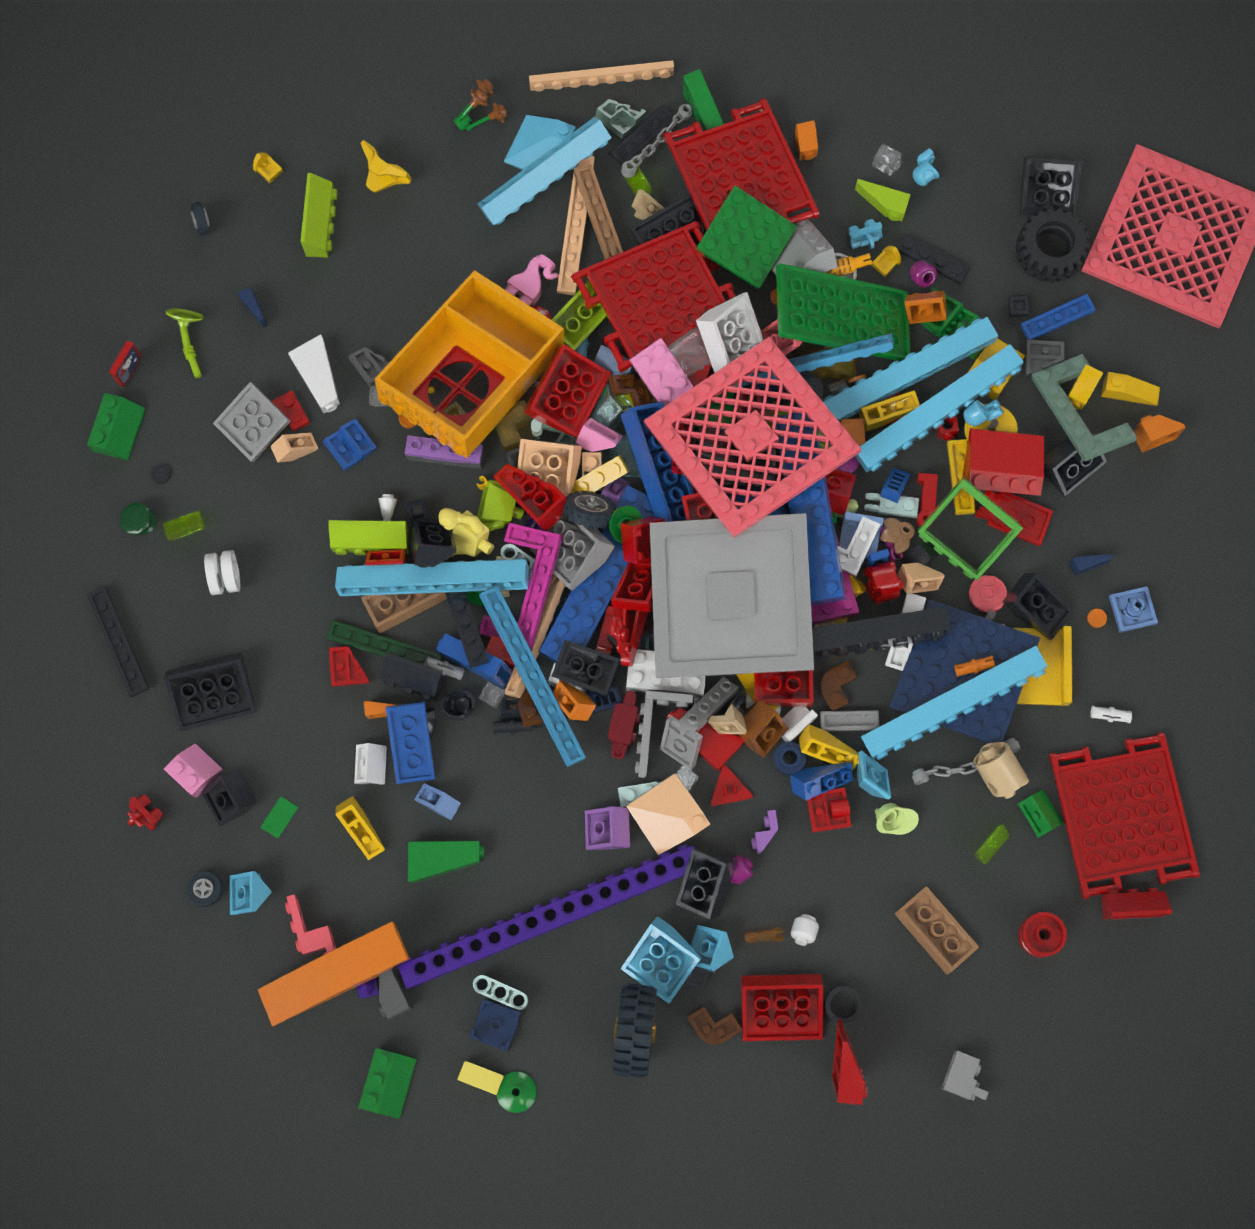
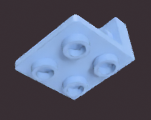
(849, 527)

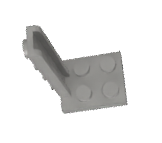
(662, 699)
(681, 736)

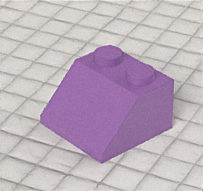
(607, 828)

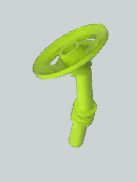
(184, 318)

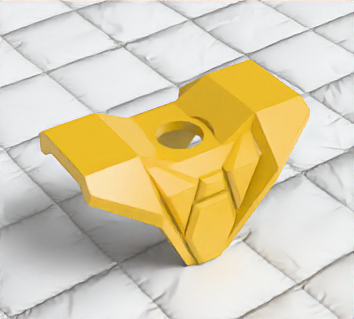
(380, 173)

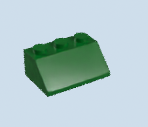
(115, 427)
(387, 1083)

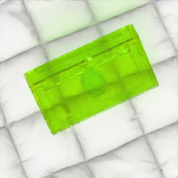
(638, 182)
(183, 525)
(992, 844)

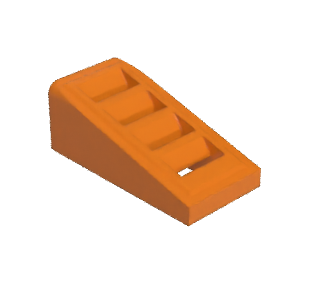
(375, 709)

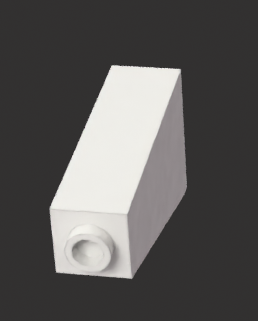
(315, 369)

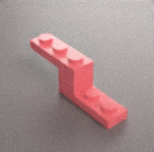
(309, 941)

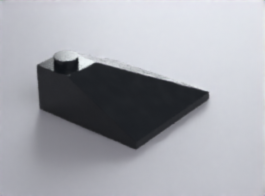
(1050, 185)

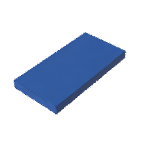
(410, 742)

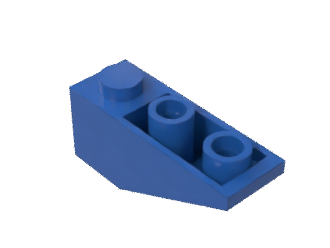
(820, 779)

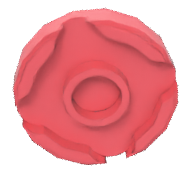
(987, 594)

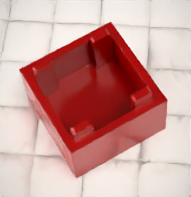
(839, 489)
(636, 539)

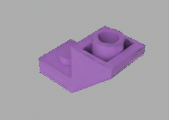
(762, 838)

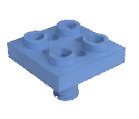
(1139, 600)

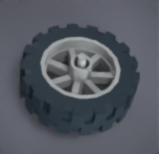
(589, 509)

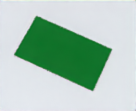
(279, 817)

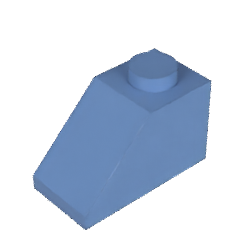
(437, 801)

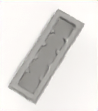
(849, 720)

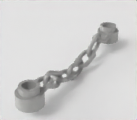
(683, 115)
(921, 776)

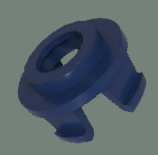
(785, 768)

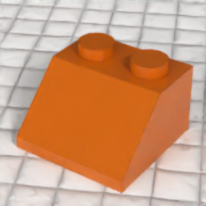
(926, 307)
(1156, 431)

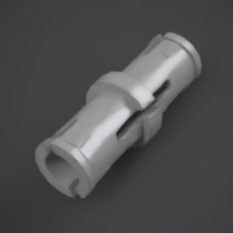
(444, 667)

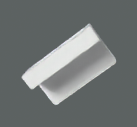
(796, 721)
(370, 764)

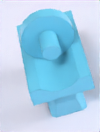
(866, 236)

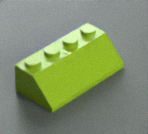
(318, 216)
(578, 320)
(367, 536)

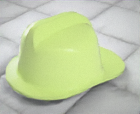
(895, 819)

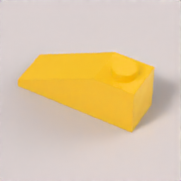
(1084, 386)
(1129, 389)
(888, 410)
(826, 747)
(359, 827)

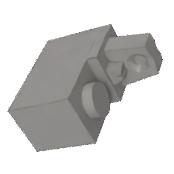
(960, 1077)

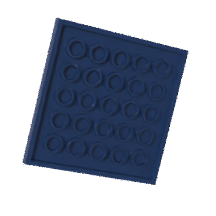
(932, 671)

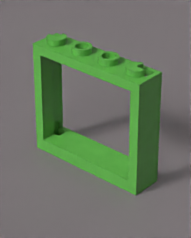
(954, 558)

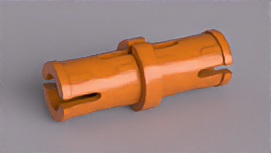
(974, 666)

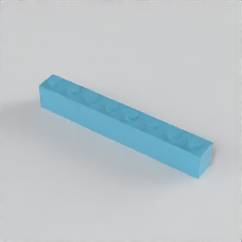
(544, 171)

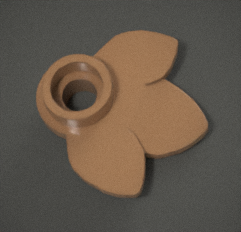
(895, 534)

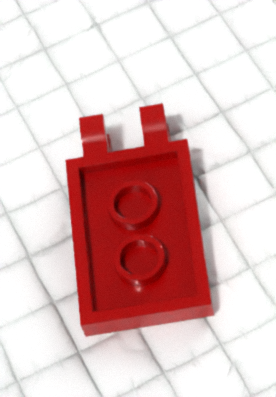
(1030, 515)

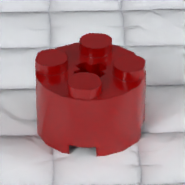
(883, 582)

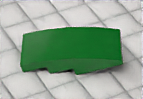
(956, 318)

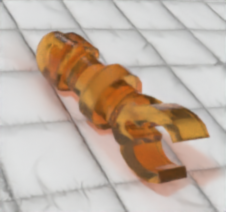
(751, 937)

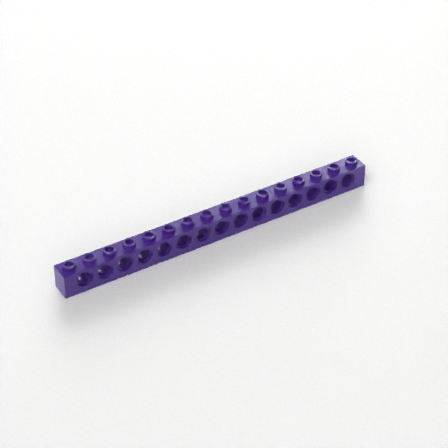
(413, 979)

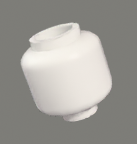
(804, 929)

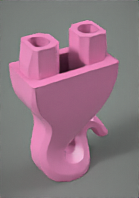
(528, 283)

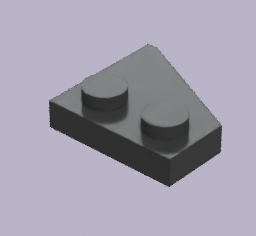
(1042, 355)
(368, 364)

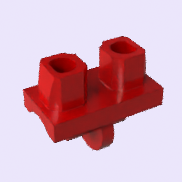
(141, 815)

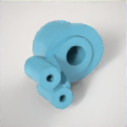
(925, 171)
(979, 413)

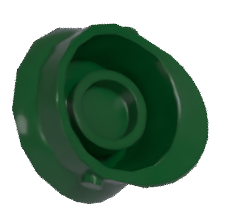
(137, 519)

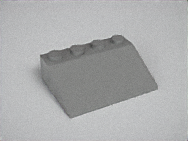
(807, 250)
(580, 551)

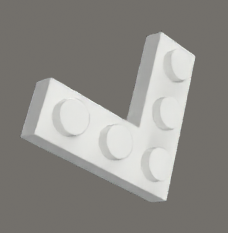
(858, 548)

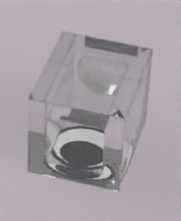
(887, 160)

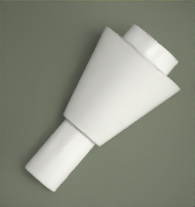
(387, 506)

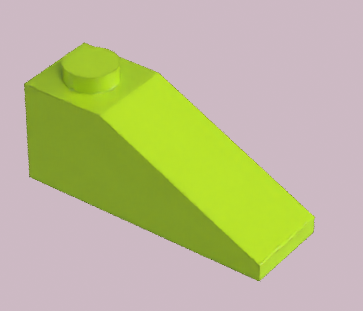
(885, 200)

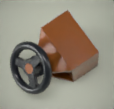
(762, 724)

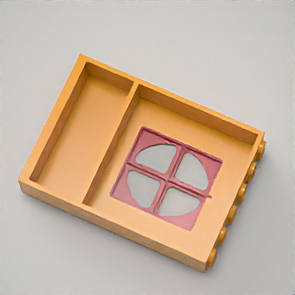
(477, 327)

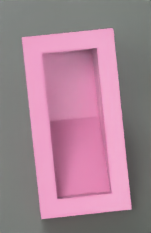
(597, 437)

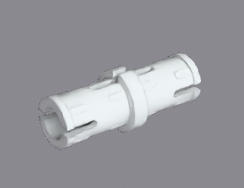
(1111, 714)

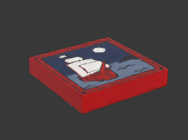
(125, 363)

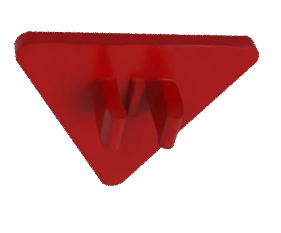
(729, 789)

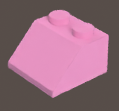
(193, 770)

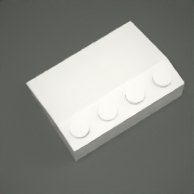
(729, 331)

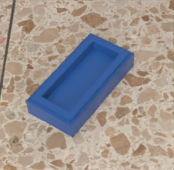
(877, 558)

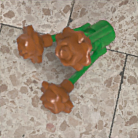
(479, 97)

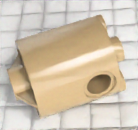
(1000, 769)

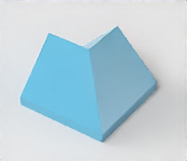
(873, 777)
(247, 892)
(712, 947)

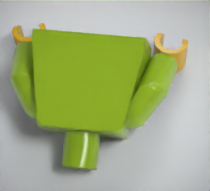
(496, 505)

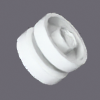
(222, 572)

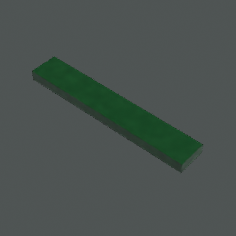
(377, 644)

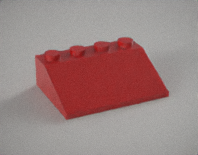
(567, 391)
(1005, 461)
(785, 688)
(782, 1007)
(846, 1074)

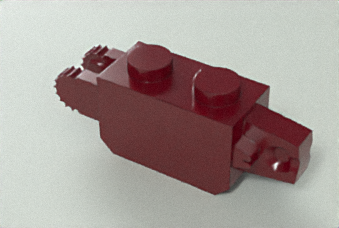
(622, 725)

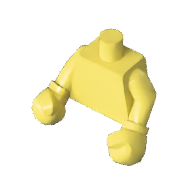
(468, 532)

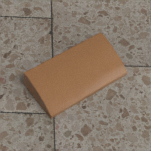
(396, 608)
(936, 930)

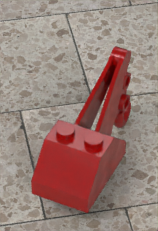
(631, 595)

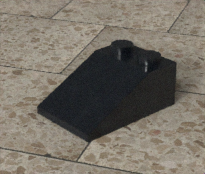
(1038, 605)
(586, 668)

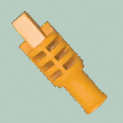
(849, 264)

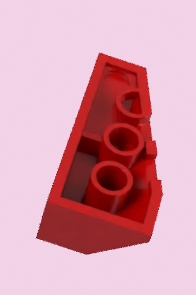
(538, 498)

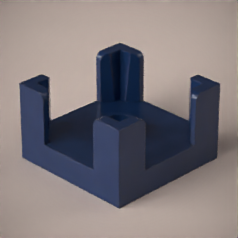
(495, 1025)

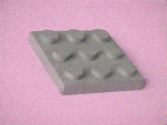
(251, 422)

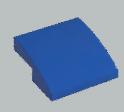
(349, 444)

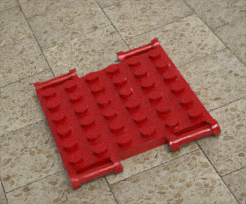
(743, 155)
(653, 291)
(1124, 815)

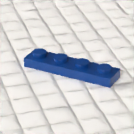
(1057, 317)

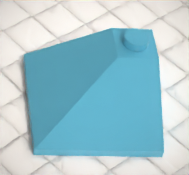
(536, 138)
(661, 960)

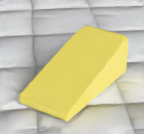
(480, 1077)

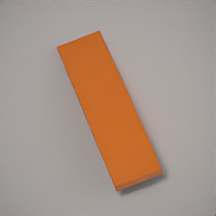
(333, 973)

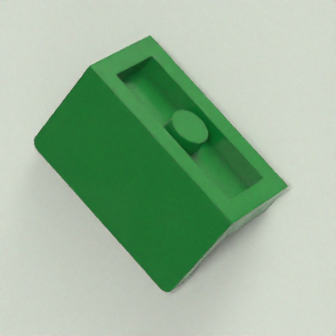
(1040, 813)

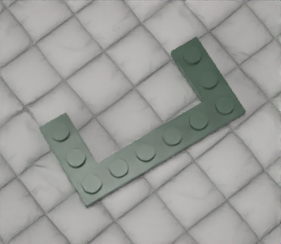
(1088, 446)

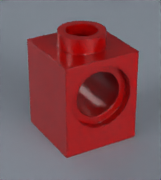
(948, 434)

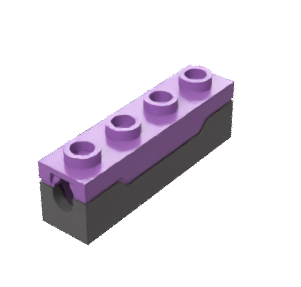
(432, 451)

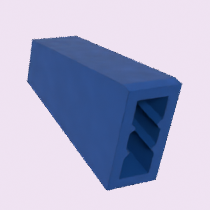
(495, 671)

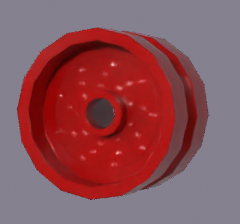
(1054, 934)

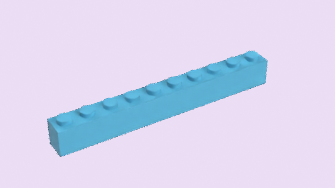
(912, 369)
(938, 408)
(444, 577)
(954, 702)

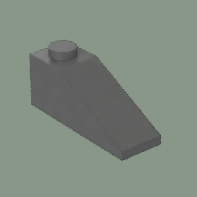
(391, 996)

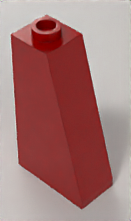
(715, 747)

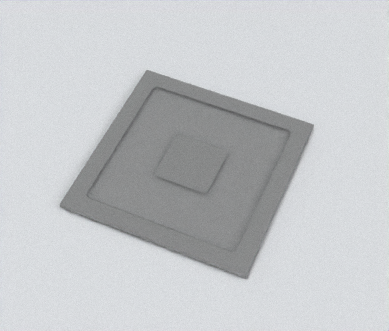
(731, 600)

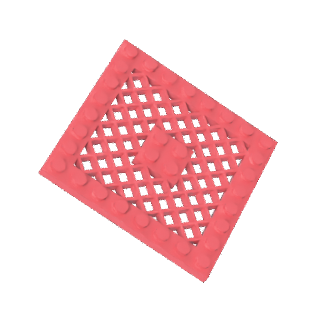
(1175, 236)
(752, 436)

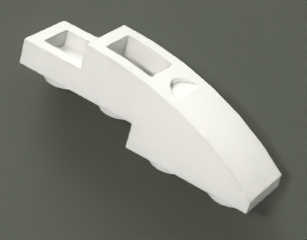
(898, 656)

